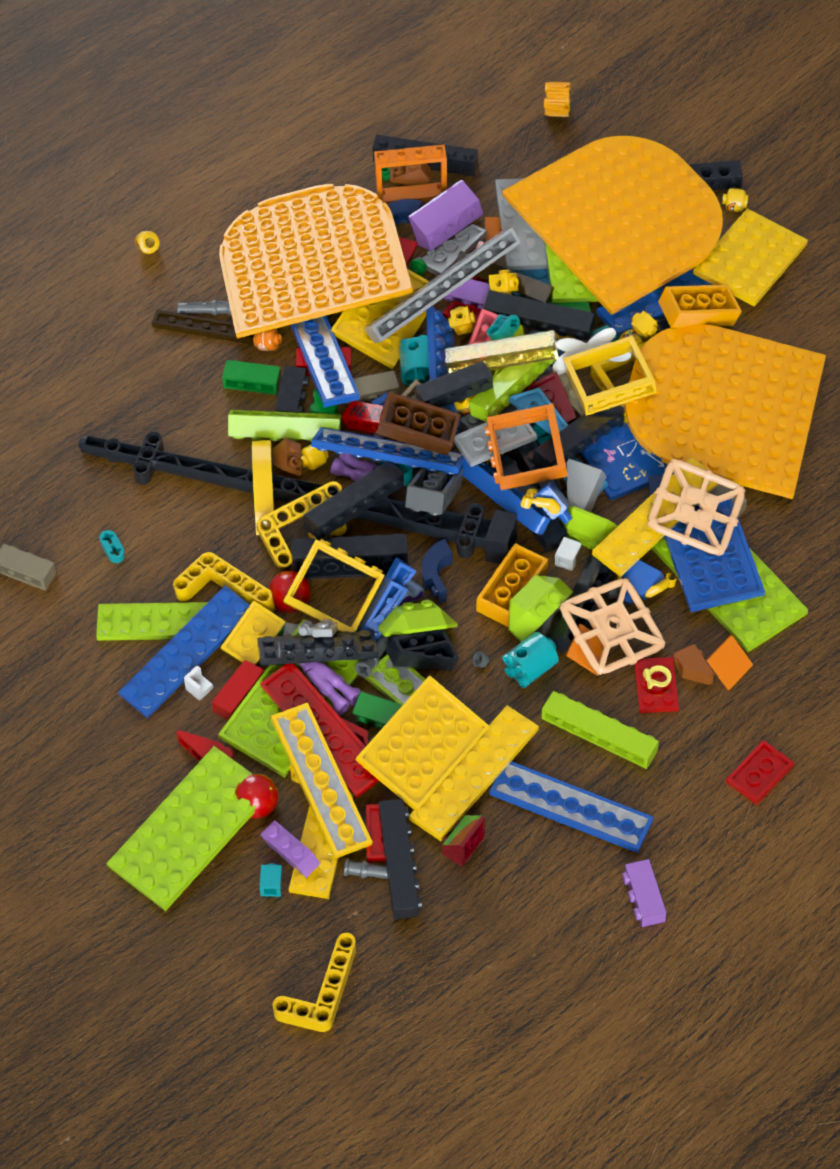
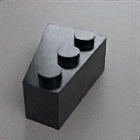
(423, 651)

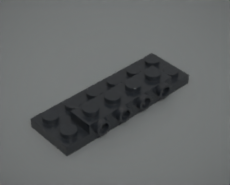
(308, 649)

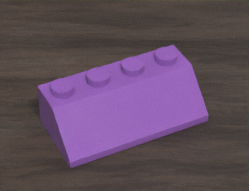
(445, 215)

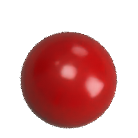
(280, 586)
(257, 790)

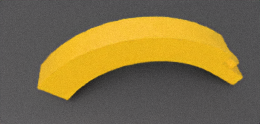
(262, 481)

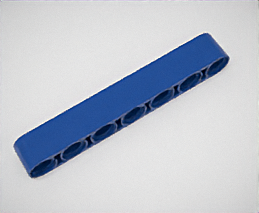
(510, 499)

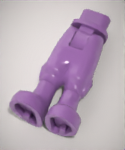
(342, 465)
(326, 680)

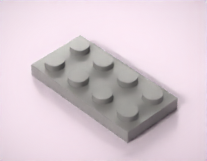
(475, 447)

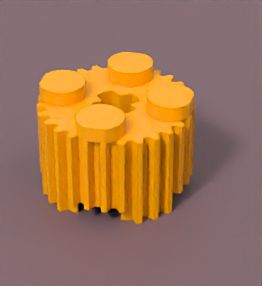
(557, 99)

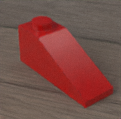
(200, 746)

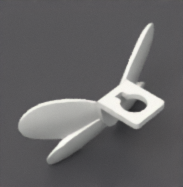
(573, 346)

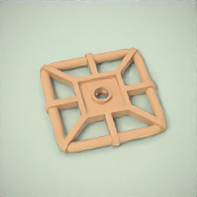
(685, 511)
(607, 635)

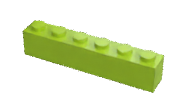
(506, 384)
(279, 424)
(600, 729)

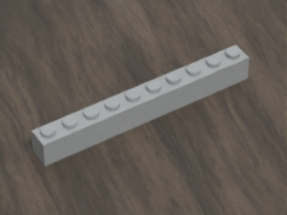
(442, 285)

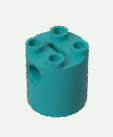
(414, 360)
(530, 659)

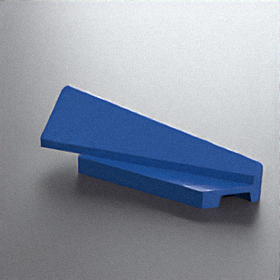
(388, 596)

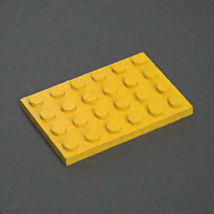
(751, 256)
(353, 321)
(422, 743)

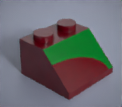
(464, 839)

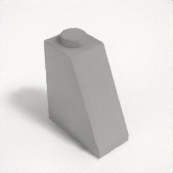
(583, 484)

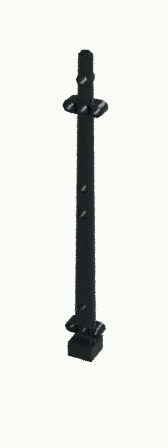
(493, 535)

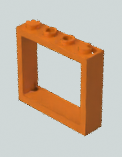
(405, 157)
(521, 418)

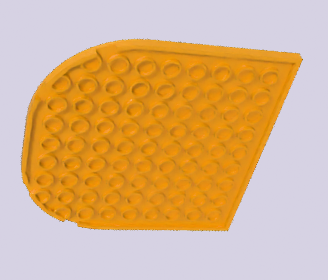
(621, 216)
(311, 257)
(728, 404)

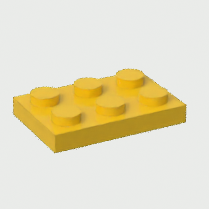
(254, 624)

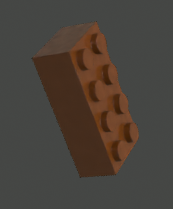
(418, 423)

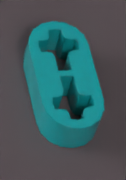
(108, 548)

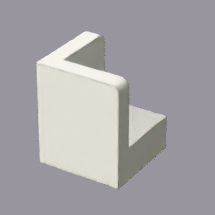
(566, 553)
(197, 684)

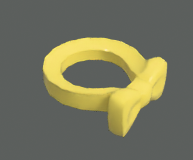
(650, 682)

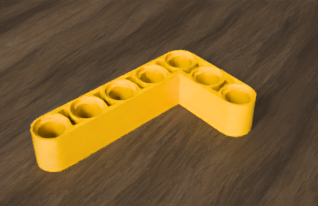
(292, 516)
(214, 568)
(328, 990)

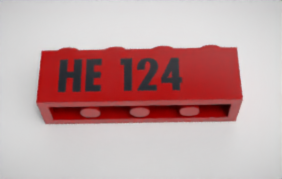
(362, 416)

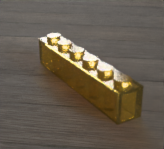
(504, 352)

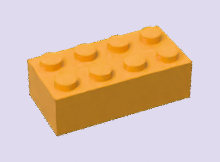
(699, 305)
(509, 578)

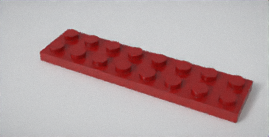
(290, 689)

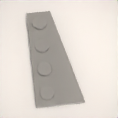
(446, 255)

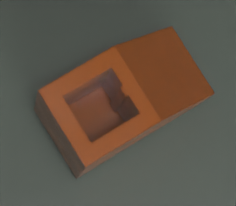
(411, 174)
(288, 456)
(693, 666)

